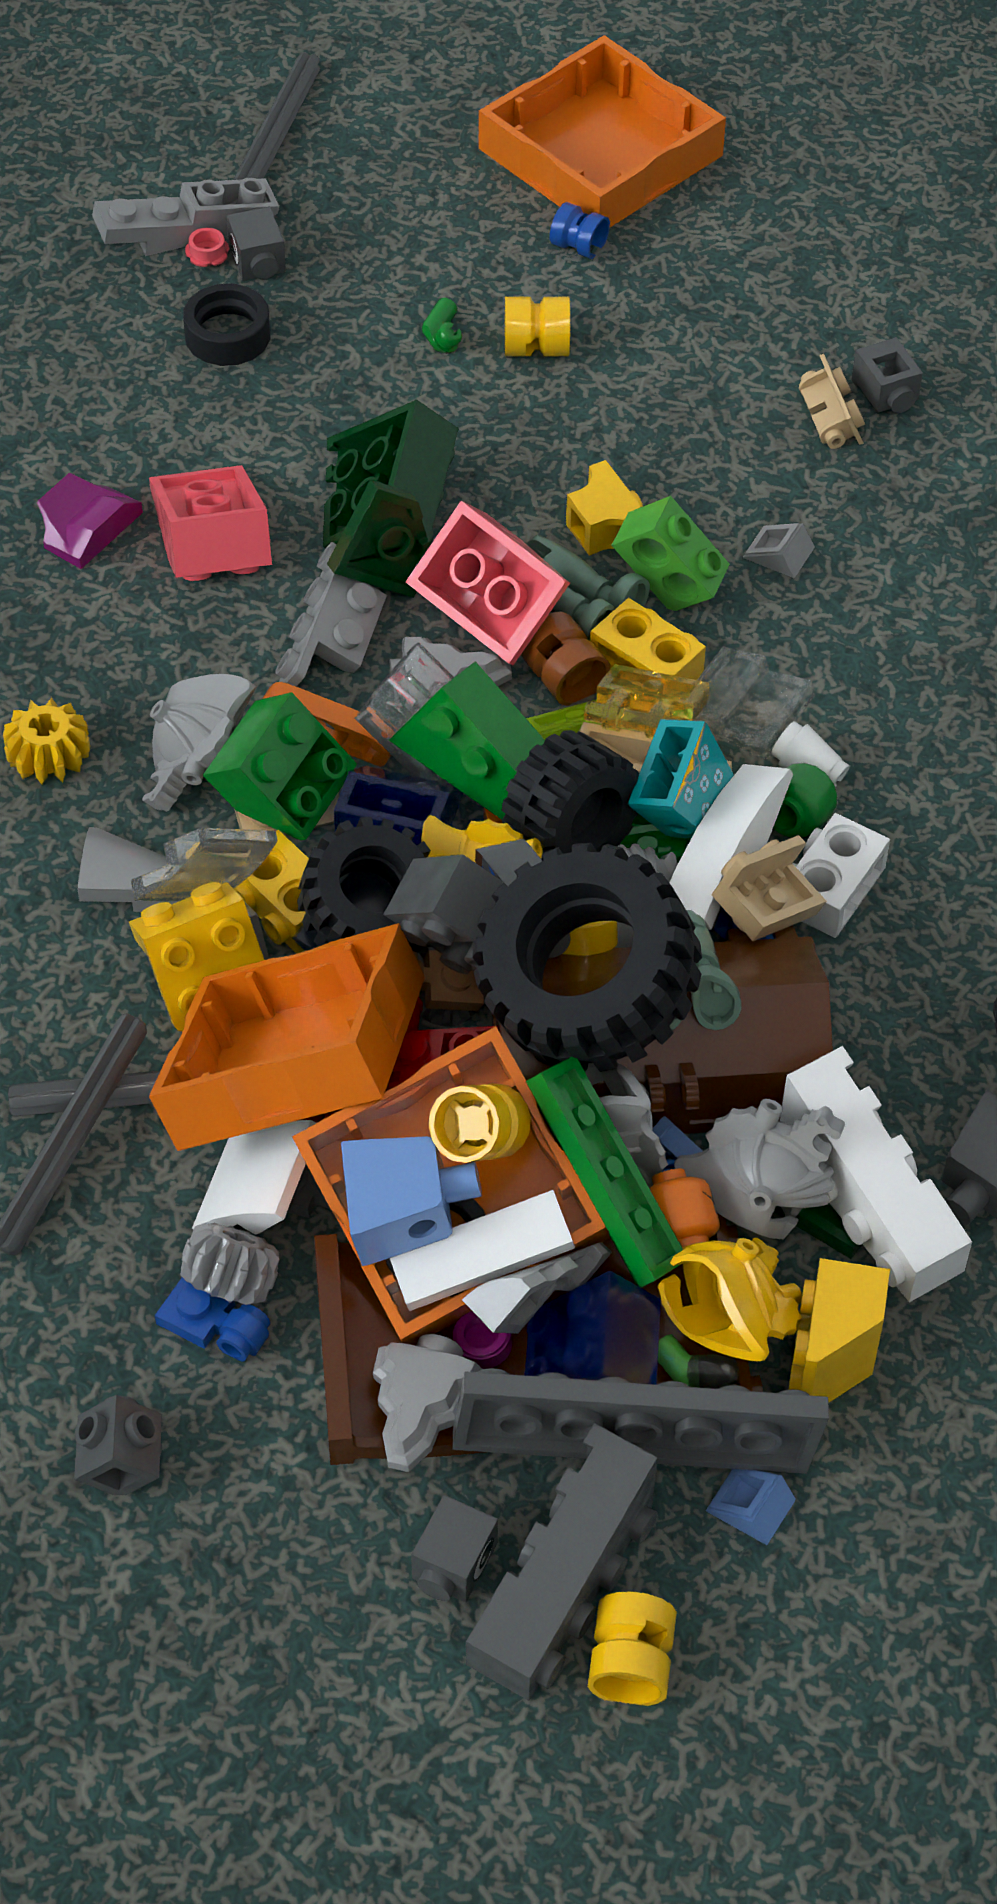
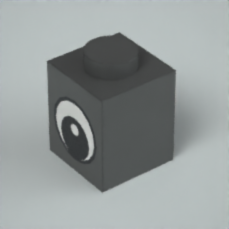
(256, 243)
(453, 1550)

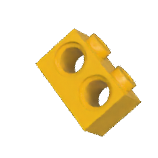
(645, 641)
(274, 891)

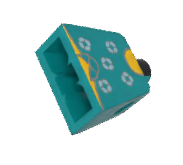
(680, 777)

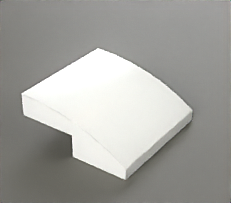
(255, 1179)

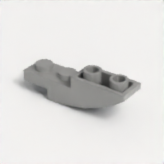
(168, 221)

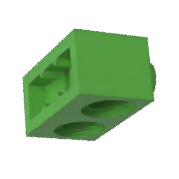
(671, 554)

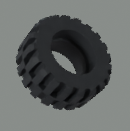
(547, 906)

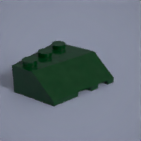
(400, 449)

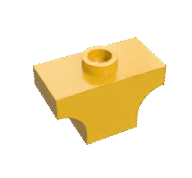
(599, 508)

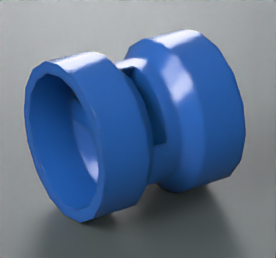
(578, 229)

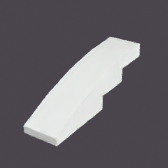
(734, 823)

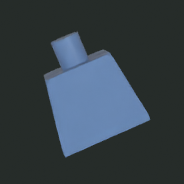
(401, 1194)

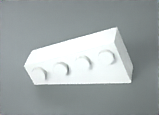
(876, 1183)

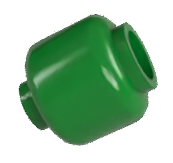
(807, 802)

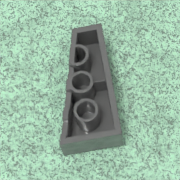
(566, 1565)

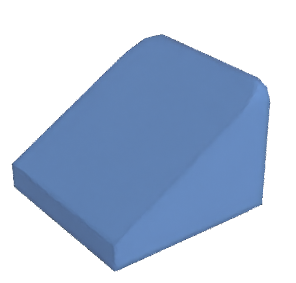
(753, 1502)

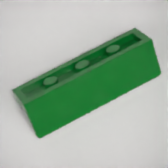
(606, 1170)

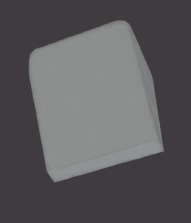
(781, 548)

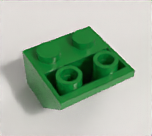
(280, 766)

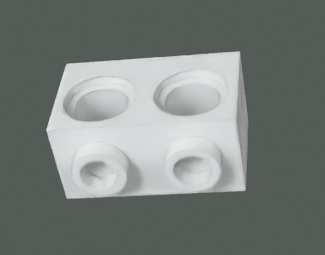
(842, 867)

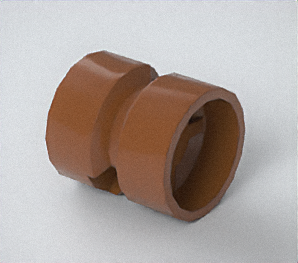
(565, 659)

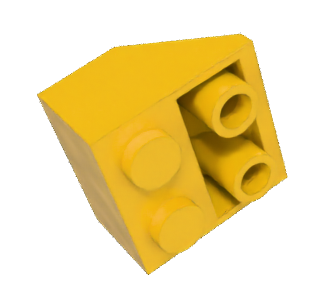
(838, 1328)

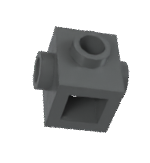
(118, 1446)

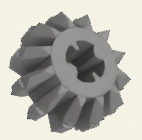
(230, 1263)

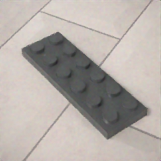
(668, 1420)

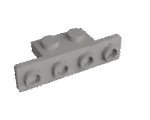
(335, 624)

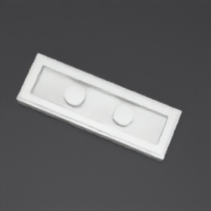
(483, 1250)

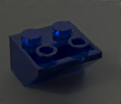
(395, 797)
(597, 1333)

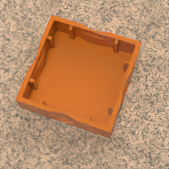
(601, 132)
(289, 1038)
(504, 1181)

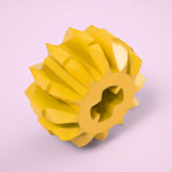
(46, 740)

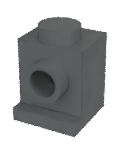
(891, 386)

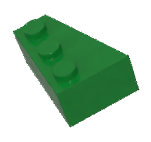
(470, 737)

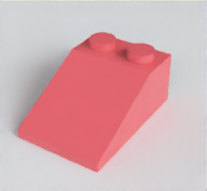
(211, 522)
(488, 581)

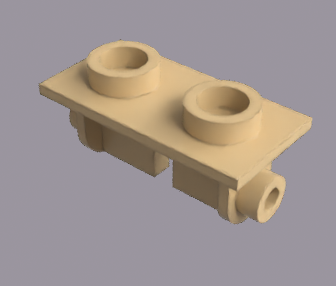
(827, 390)

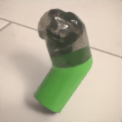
(696, 1370)

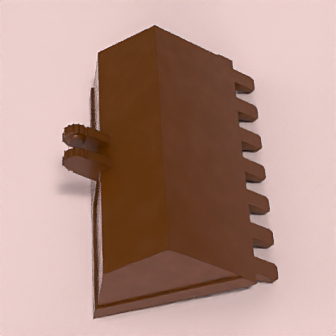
(710, 1071)

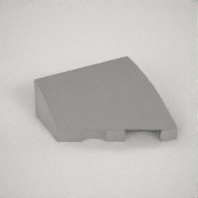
(109, 867)
(513, 1299)

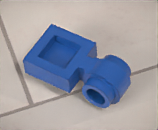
(199, 1317)

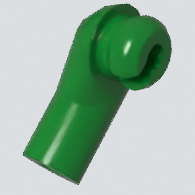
(438, 327)

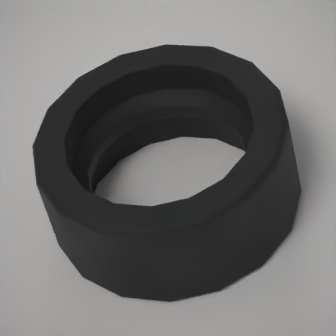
(232, 347)

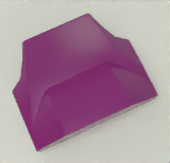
(84, 518)

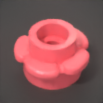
(207, 247)

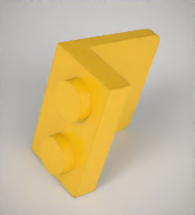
(194, 941)

